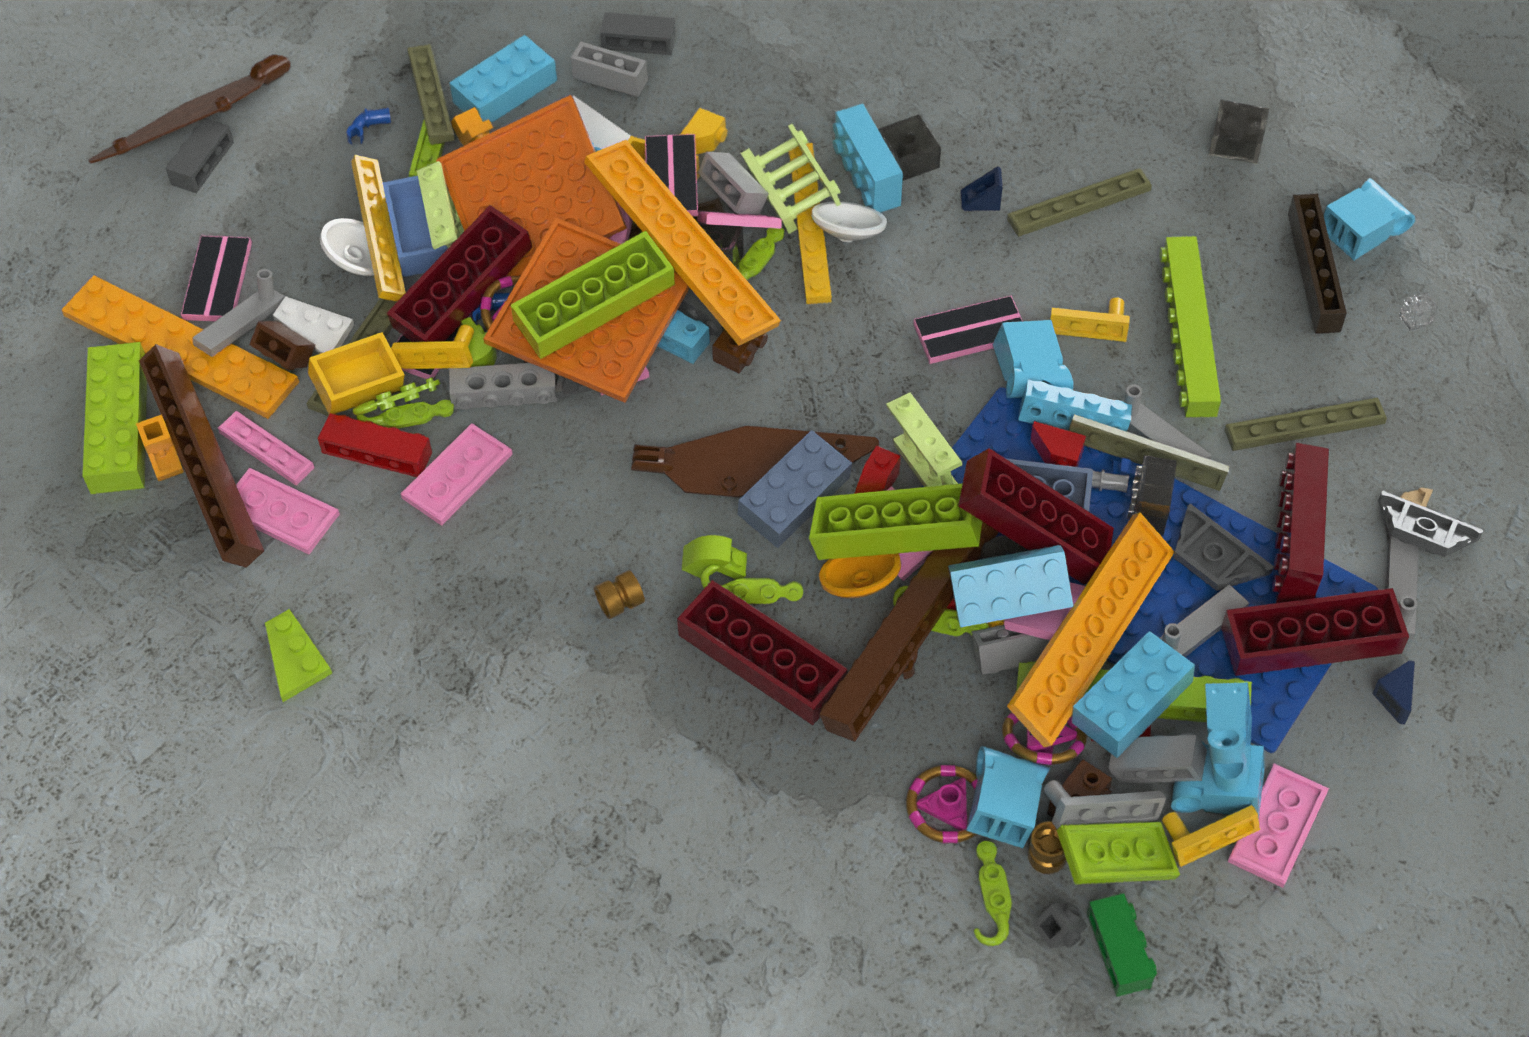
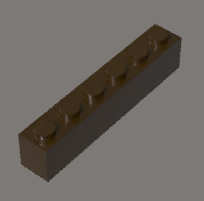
(1317, 264)

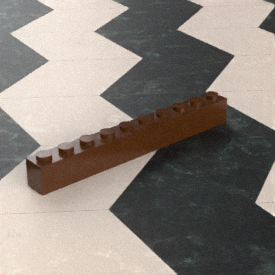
(201, 457)
(896, 641)

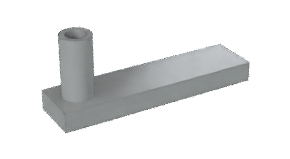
(240, 318)
(1151, 426)
(1402, 577)
(1202, 622)
(1104, 808)

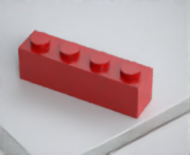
(375, 445)

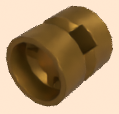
(619, 594)
(1045, 849)

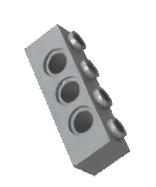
(501, 386)

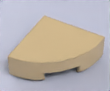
(1418, 496)

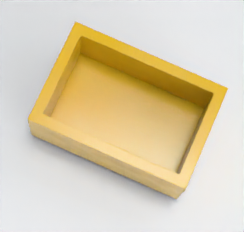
(355, 373)

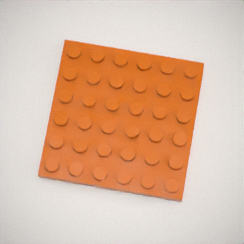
(533, 176)
(608, 356)

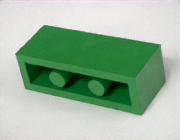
(1121, 944)

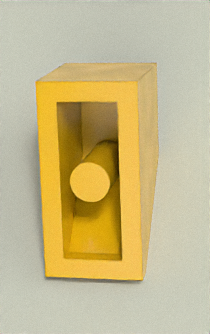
(708, 130)

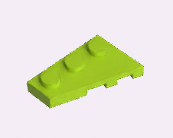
(294, 656)

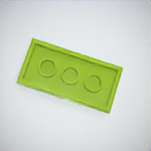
(1117, 852)

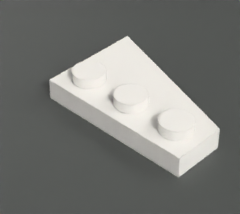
(315, 324)

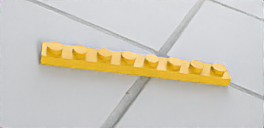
(378, 228)
(811, 239)

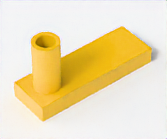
(1095, 325)
(436, 354)
(1192, 846)

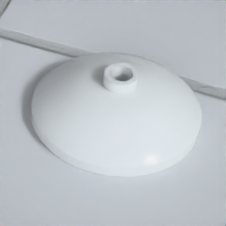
(849, 220)
(347, 246)

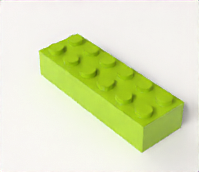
(593, 294)
(112, 408)
(892, 522)

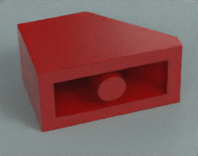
(1057, 445)
(879, 471)

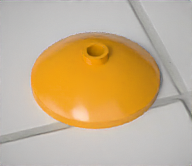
(859, 575)

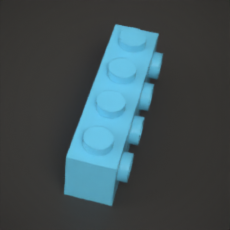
(685, 337)
(1058, 405)

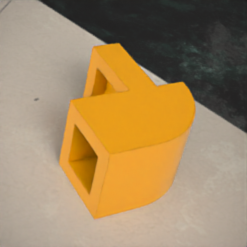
(470, 126)
(160, 447)

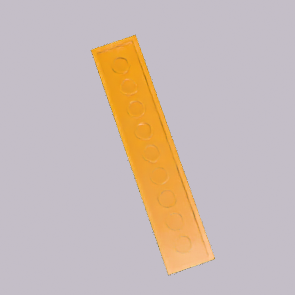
(683, 242)
(229, 373)
(1090, 630)

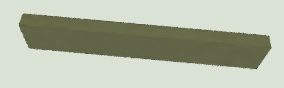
(430, 94)
(1079, 202)
(375, 323)
(1305, 424)
(1134, 447)

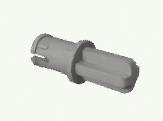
(1110, 481)

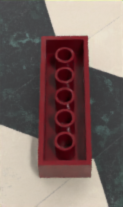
(460, 277)
(1033, 513)
(1301, 524)
(1314, 631)
(761, 651)

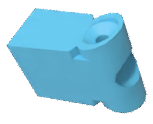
(1365, 219)
(1030, 353)
(1229, 734)
(1205, 794)
(1005, 797)

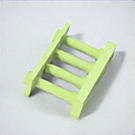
(778, 196)
(439, 208)
(923, 444)

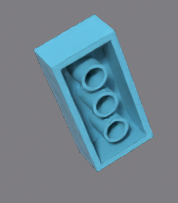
(504, 80)
(867, 158)
(1011, 586)
(1133, 694)

